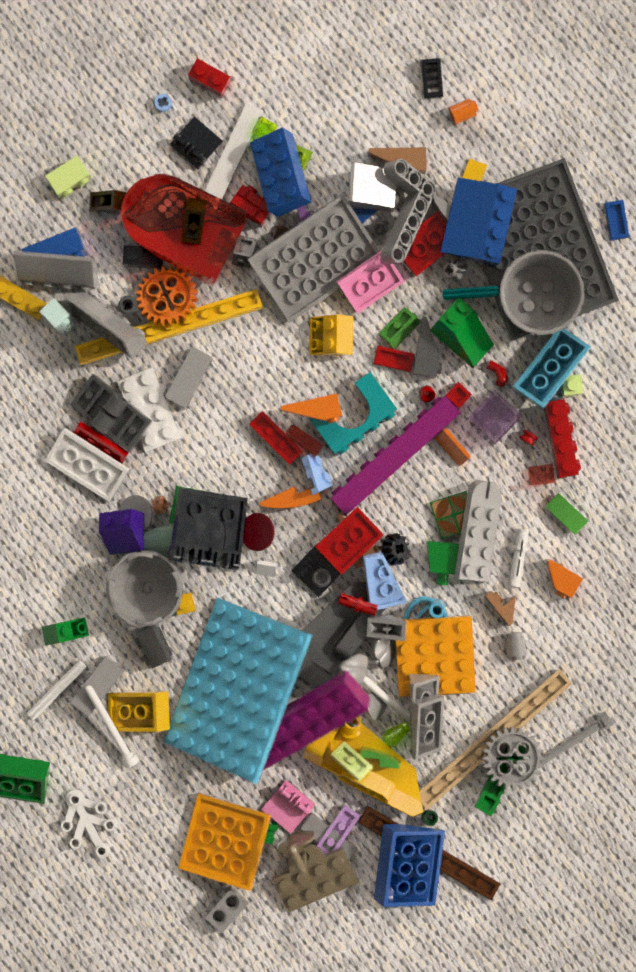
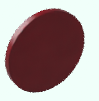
(258, 532)

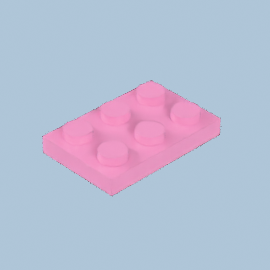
(369, 282)

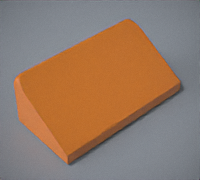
(452, 447)

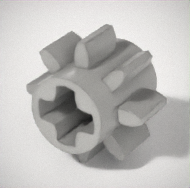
(454, 269)

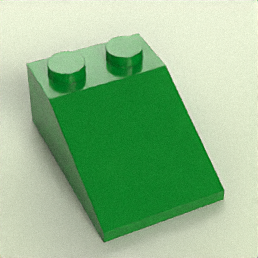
(463, 332)

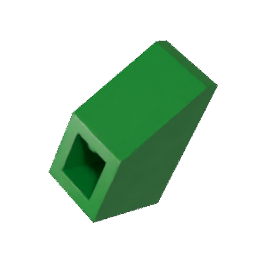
(65, 631)

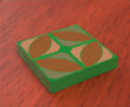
(449, 514)

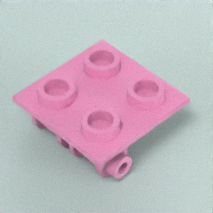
(288, 806)

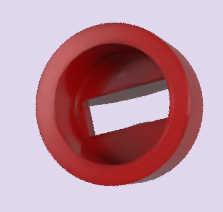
(431, 393)

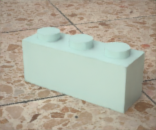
(58, 317)

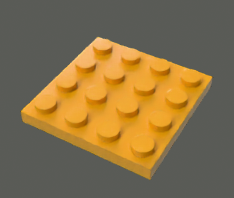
(438, 648)
(224, 841)

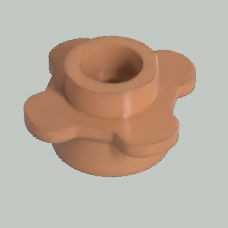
(160, 505)

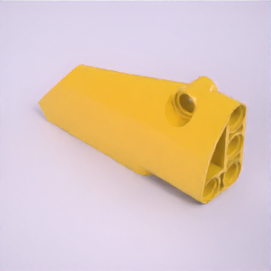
(389, 785)

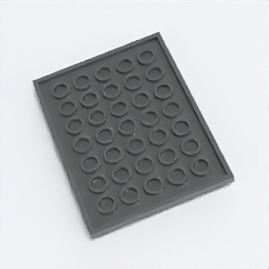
(552, 219)

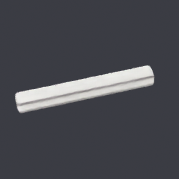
(56, 690)

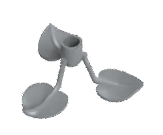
(384, 652)

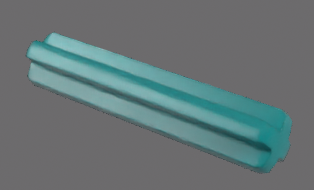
(473, 292)

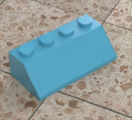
(551, 367)

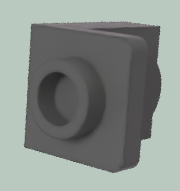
(243, 249)

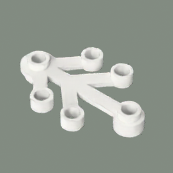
(86, 821)

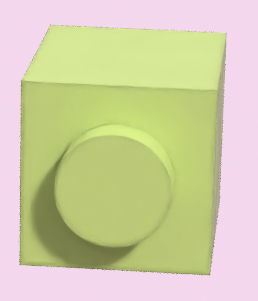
(572, 386)

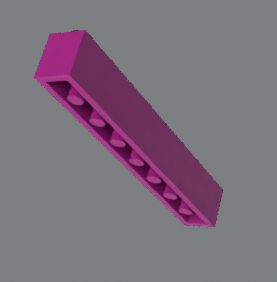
(395, 455)

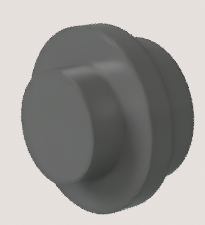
(321, 577)

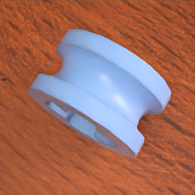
(164, 108)

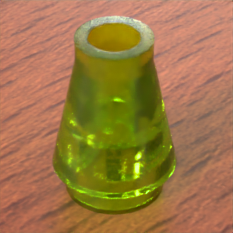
(395, 734)

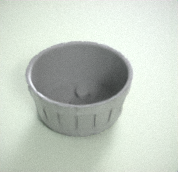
(542, 292)

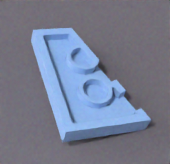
(380, 582)

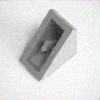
(386, 627)

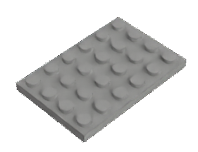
(311, 256)

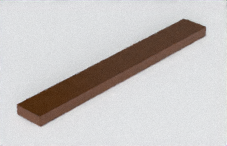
(449, 864)

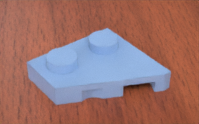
(316, 472)

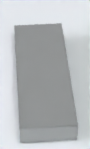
(320, 827)

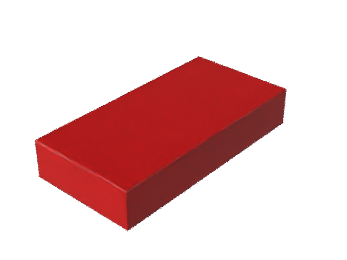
(394, 359)

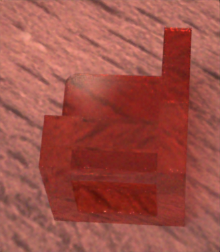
(541, 474)

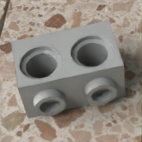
(230, 911)

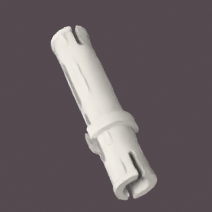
(518, 557)

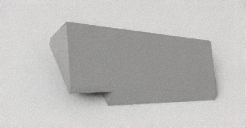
(425, 715)

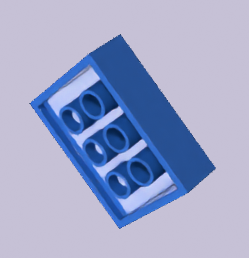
(478, 221)
(408, 865)

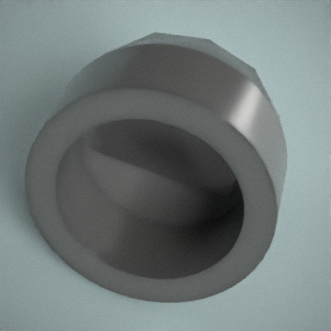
(376, 226)

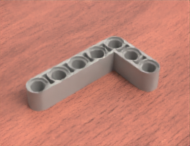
(413, 211)

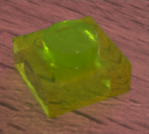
(263, 127)

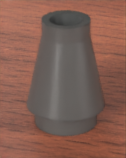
(124, 301)

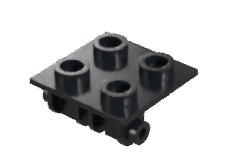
(196, 142)
(312, 561)

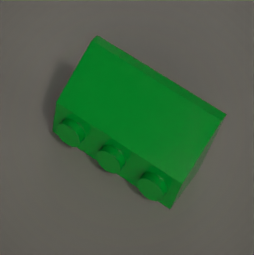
(23, 778)

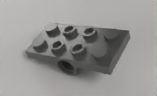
(111, 413)

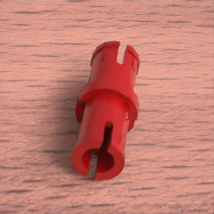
(358, 604)

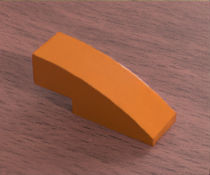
(291, 499)

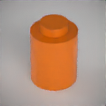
(463, 111)

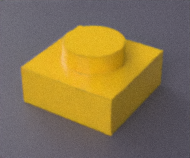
(187, 604)

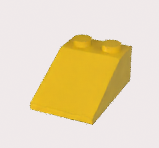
(139, 711)

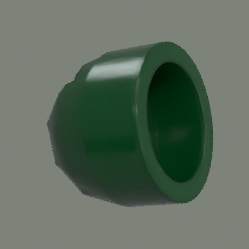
(430, 822)

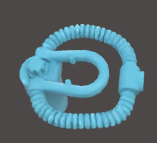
(435, 606)

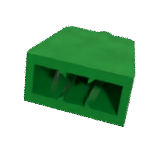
(442, 559)

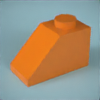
(563, 579)

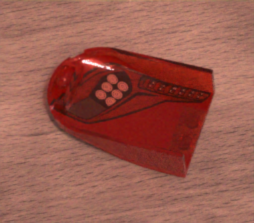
(155, 220)

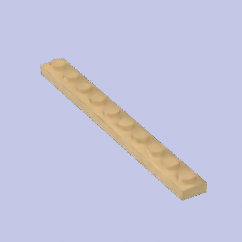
(471, 757)

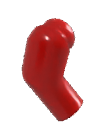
(500, 371)

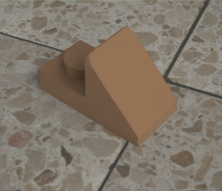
(506, 610)

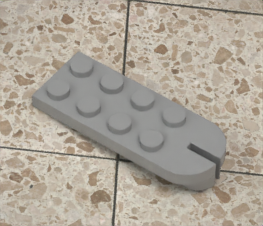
(478, 531)

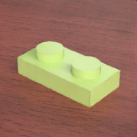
(351, 761)

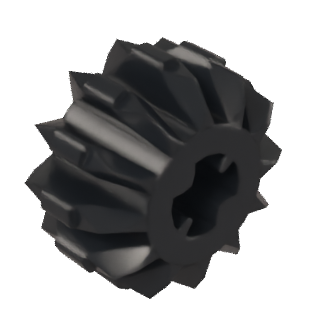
(394, 549)

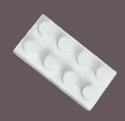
(147, 396)
(87, 464)

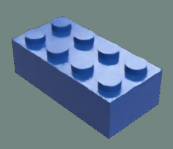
(280, 172)

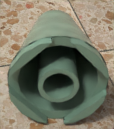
(159, 539)

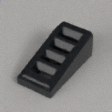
(424, 71)

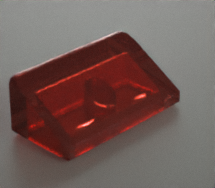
(304, 440)

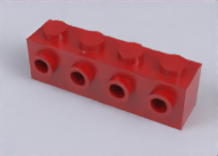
(561, 439)

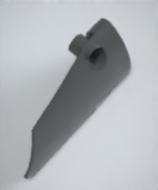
(334, 637)

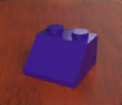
(122, 531)

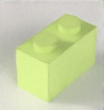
(69, 177)

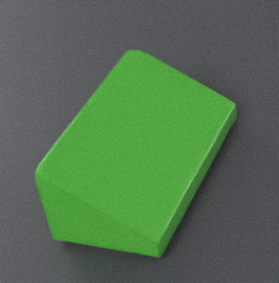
(399, 327)

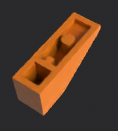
(321, 408)

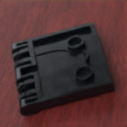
(209, 526)

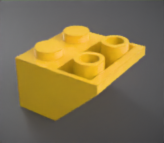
(331, 335)

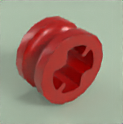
(528, 437)

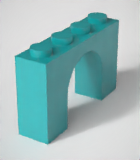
(379, 409)

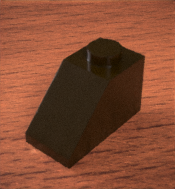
(106, 201)
(194, 220)

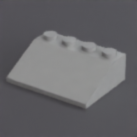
(56, 270)
(106, 323)

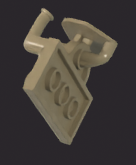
(314, 875)

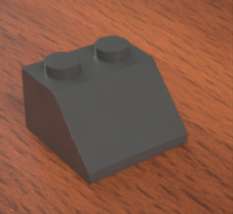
(154, 646)

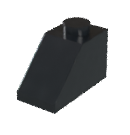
(140, 258)

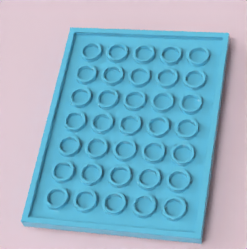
(237, 689)

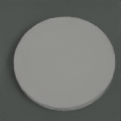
(139, 504)

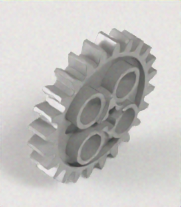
(513, 775)

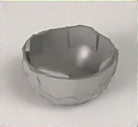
(126, 592)

